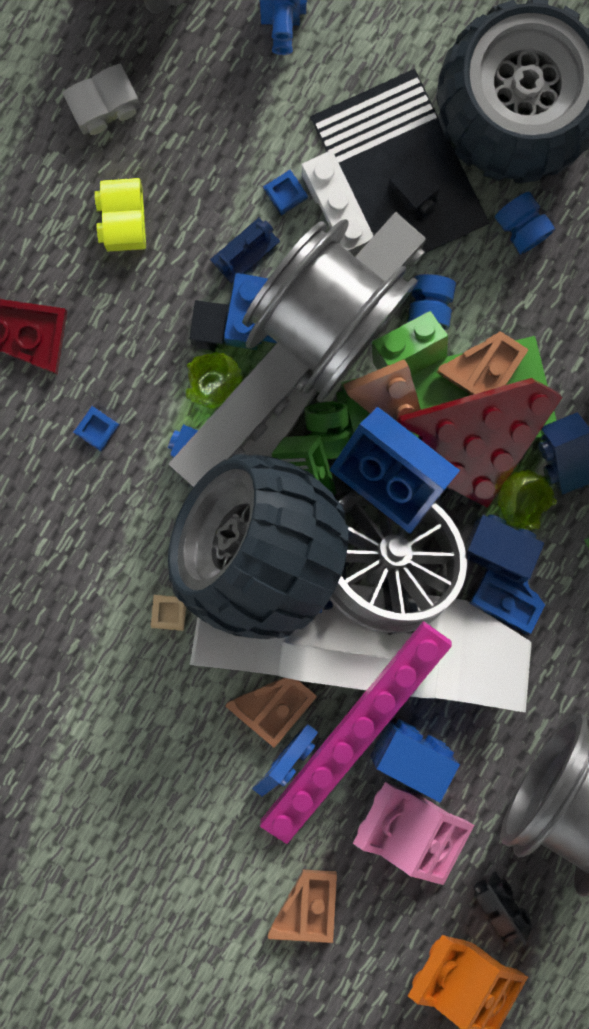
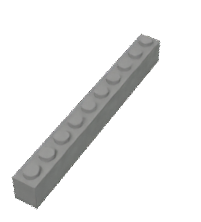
(280, 372)

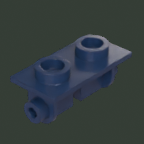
(245, 249)

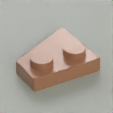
(485, 365)
(387, 389)
(273, 708)
(308, 909)

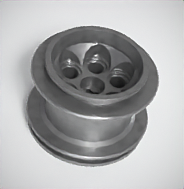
(324, 306)
(554, 801)

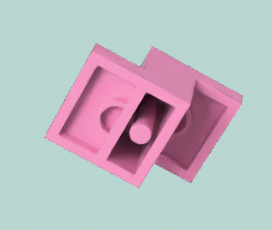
(413, 834)

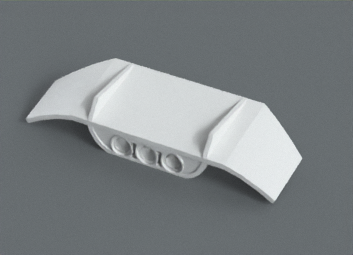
(482, 667)

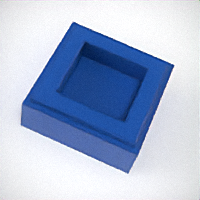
(285, 192)
(96, 428)

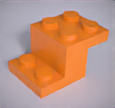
(467, 984)

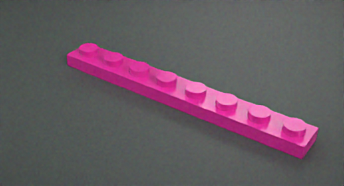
(356, 732)

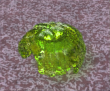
(212, 379)
(524, 499)

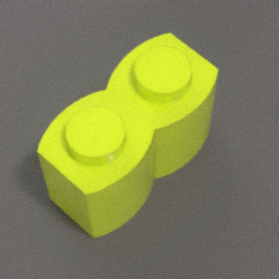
(121, 215)

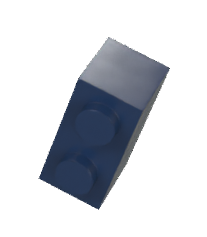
(566, 452)
(503, 549)

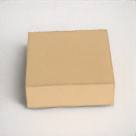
(168, 613)

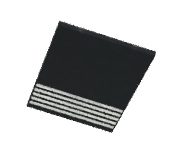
(381, 134)

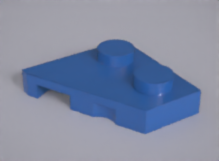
(508, 601)
(281, 769)

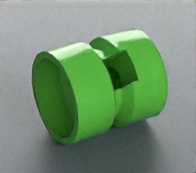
(328, 421)

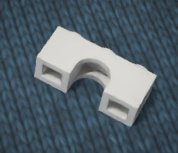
(336, 199)

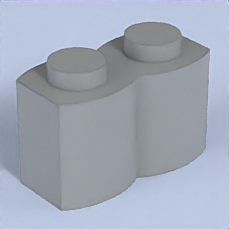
(102, 100)

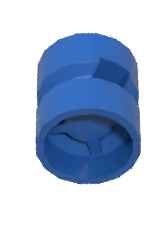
(525, 222)
(433, 294)

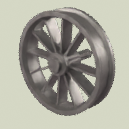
(393, 559)

